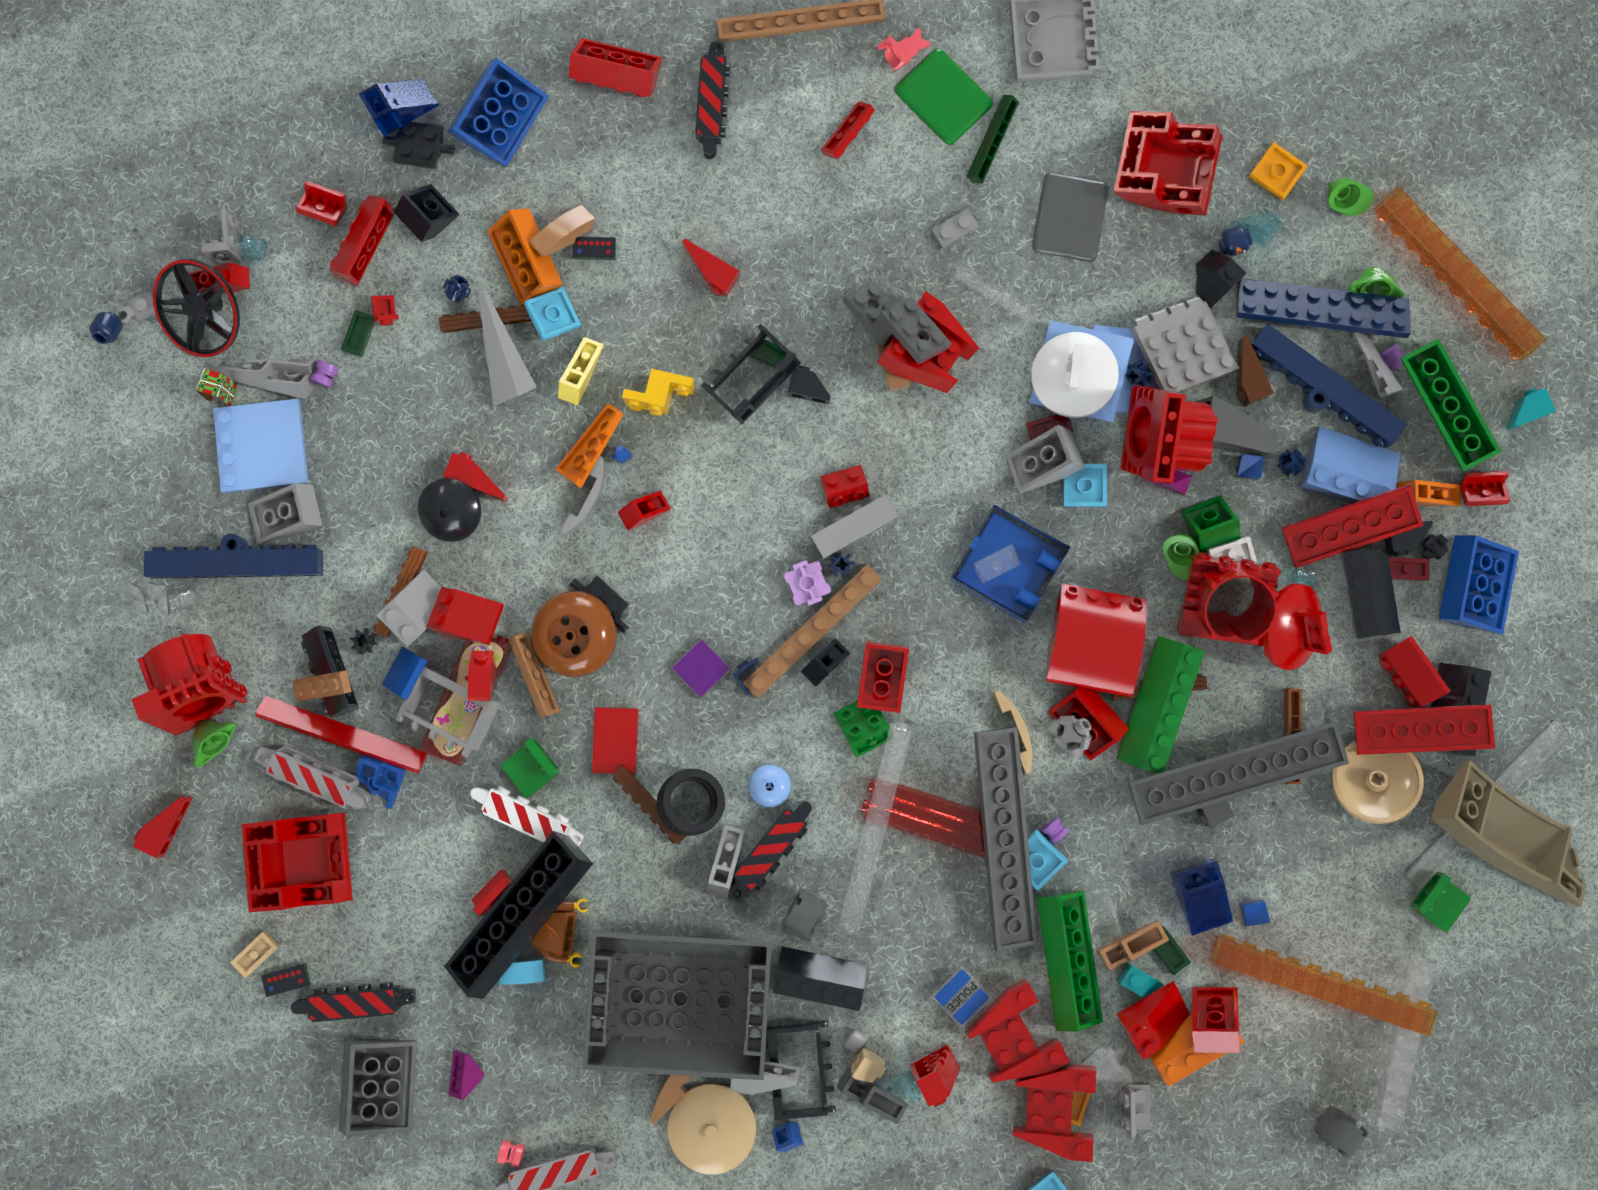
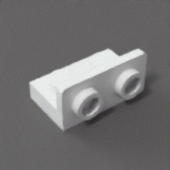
(1237, 549)

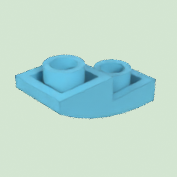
(525, 971)

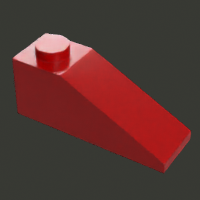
(716, 272)
(466, 470)
(158, 833)

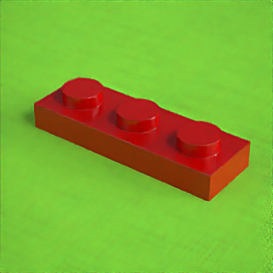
(848, 130)

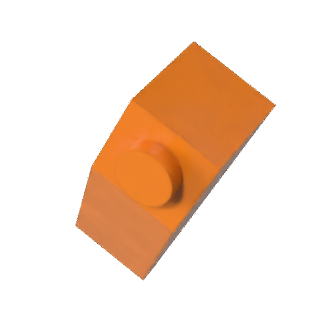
(1434, 493)

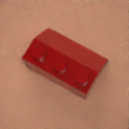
(1413, 673)
(1105, 723)

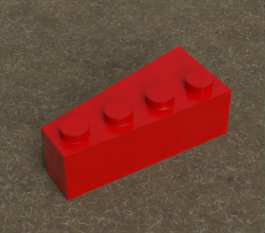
(936, 1075)

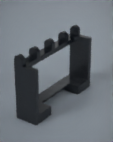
(785, 368)
(779, 1114)

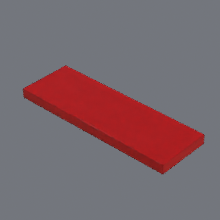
(1352, 526)
(1424, 729)

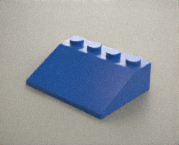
(498, 112)
(1478, 584)

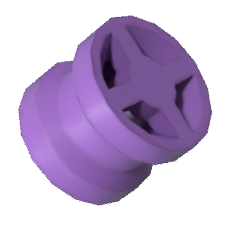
(1055, 830)

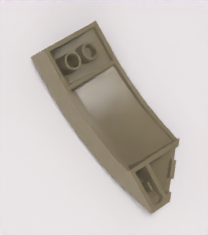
(1510, 834)

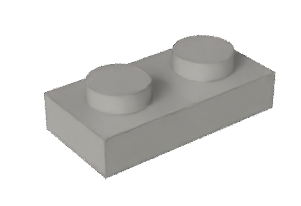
(955, 228)

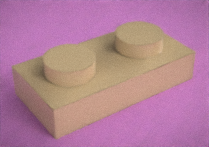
(254, 954)

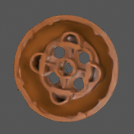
(581, 610)

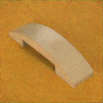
(1004, 705)

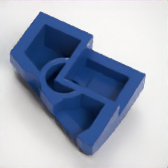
(380, 778)

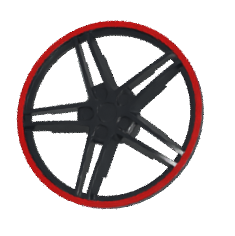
(198, 306)

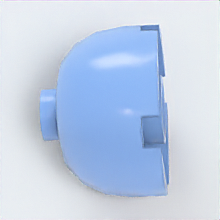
(771, 774)

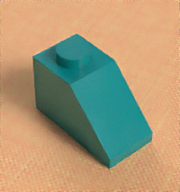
(1531, 407)
(1138, 981)

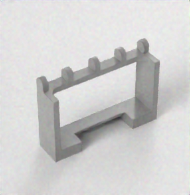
(480, 728)

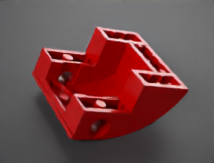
(1168, 163)
(1097, 640)
(296, 862)

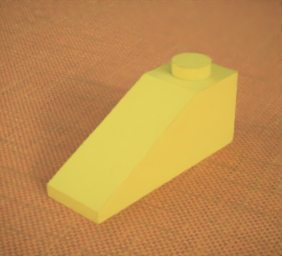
(579, 371)

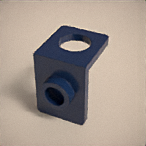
(741, 668)

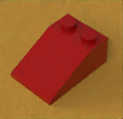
(465, 616)
(883, 676)
(1154, 1019)
(1215, 1020)

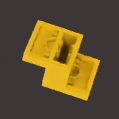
(659, 392)

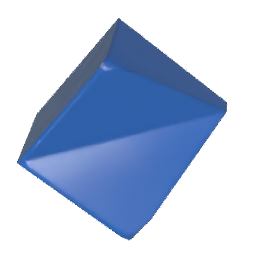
(1250, 466)
(1255, 913)
(787, 1136)

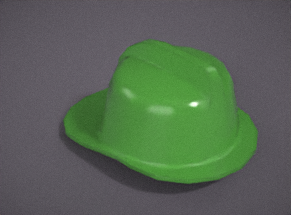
(1349, 196)
(1178, 553)

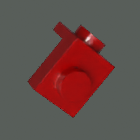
(384, 310)

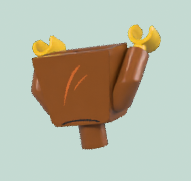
(557, 934)

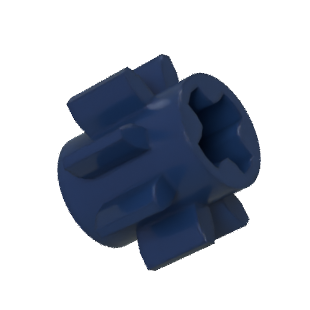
(457, 288)
(1139, 373)
(1291, 462)
(836, 560)

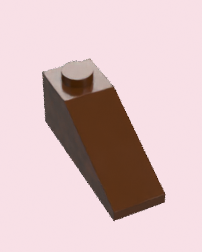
(1251, 380)

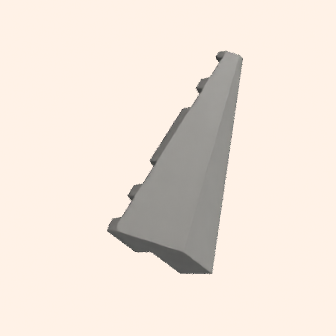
(505, 366)
(1381, 374)
(274, 375)

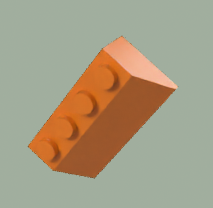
(524, 266)
(1178, 1056)

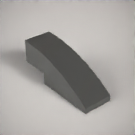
(872, 1097)

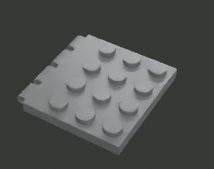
(1054, 39)
(1183, 346)

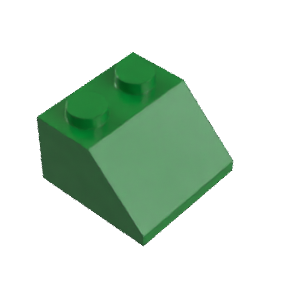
(1211, 523)

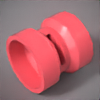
(515, 1156)

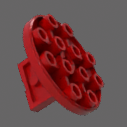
(1297, 629)

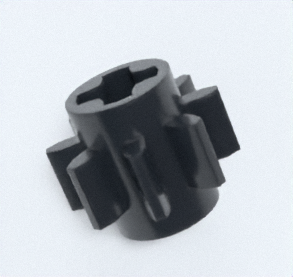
(1434, 546)
(365, 635)

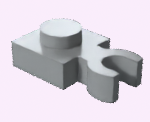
(141, 308)

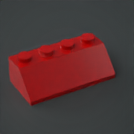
(614, 67)
(362, 239)

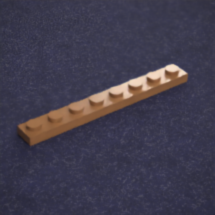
(800, 20)
(812, 631)

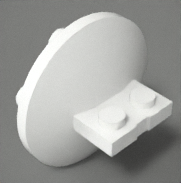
(1074, 374)

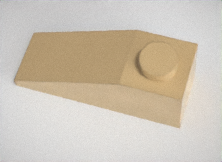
(867, 1066)

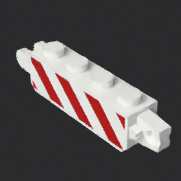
(523, 816)

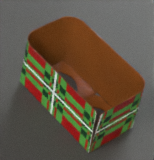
(211, 383)

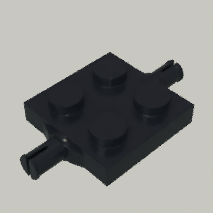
(419, 144)
(608, 596)

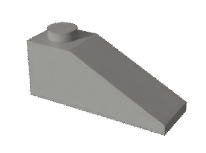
(725, 862)
(775, 1077)

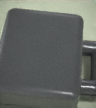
(1070, 216)

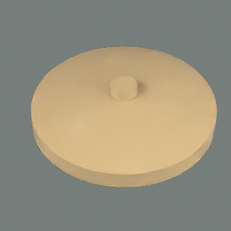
(1378, 785)
(712, 1128)

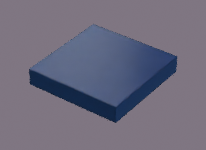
(404, 672)

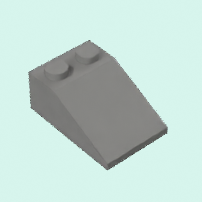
(1045, 459)
(285, 513)
(411, 608)

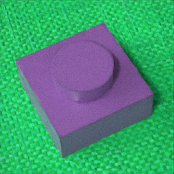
(1392, 357)

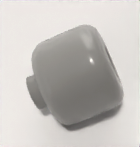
(855, 1041)

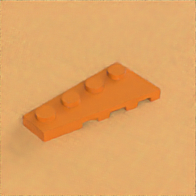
(586, 451)

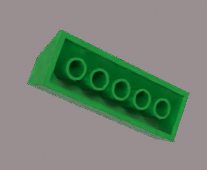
(1450, 405)
(1160, 704)
(1070, 961)

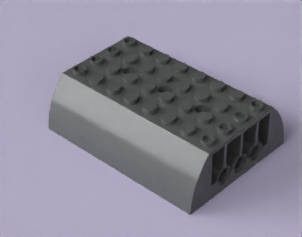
(671, 1036)

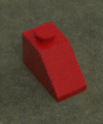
(643, 510)
(481, 675)

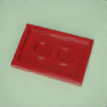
(615, 739)

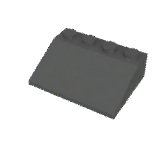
(377, 1086)

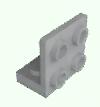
(230, 249)
(1136, 1108)

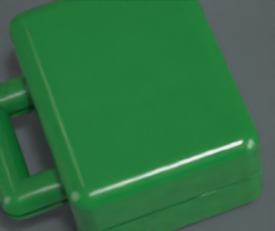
(943, 96)

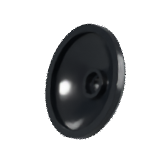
(459, 502)

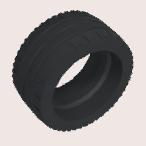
(715, 793)

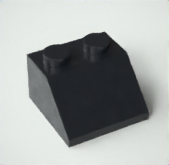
(425, 212)

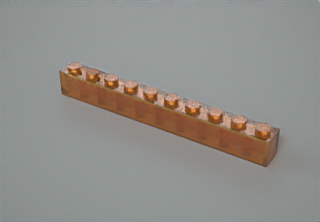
(1459, 274)
(1322, 985)

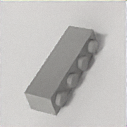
(854, 526)

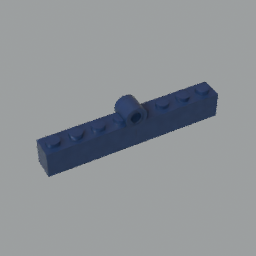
(1327, 386)
(231, 562)

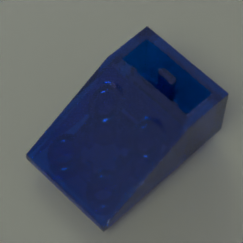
(398, 103)
(1202, 896)

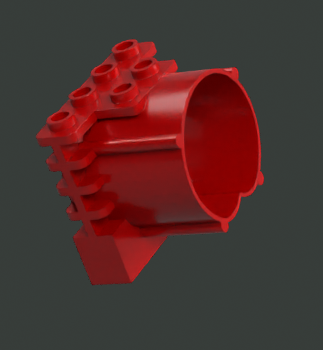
(1166, 434)
(1205, 577)
(186, 684)

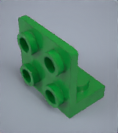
(862, 728)
(530, 768)
(1440, 901)

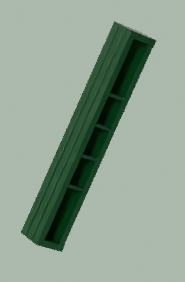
(992, 139)

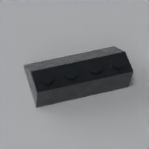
(1371, 593)
(325, 659)
(1467, 687)
(820, 978)

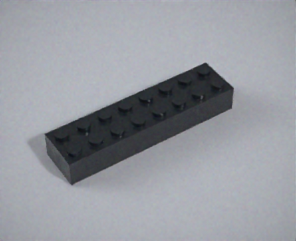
(518, 915)

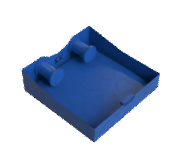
(1018, 586)

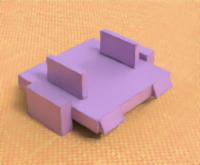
(807, 583)

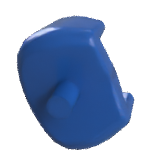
(622, 454)

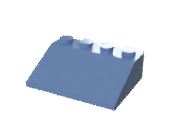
(1349, 467)

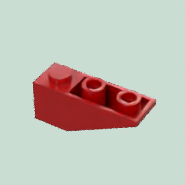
(234, 274)

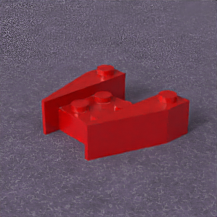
(934, 370)
(1010, 1039)
(1051, 1111)

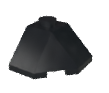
(1216, 276)

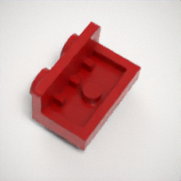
(322, 204)
(845, 486)
(1485, 488)
(491, 892)

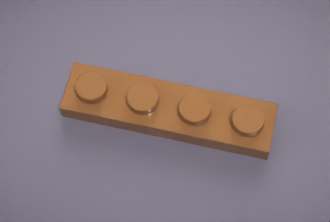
(534, 675)
(321, 685)

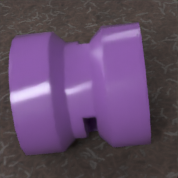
(324, 374)

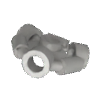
(1079, 733)

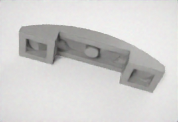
(573, 522)

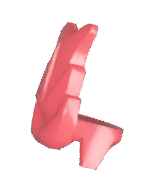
(899, 53)

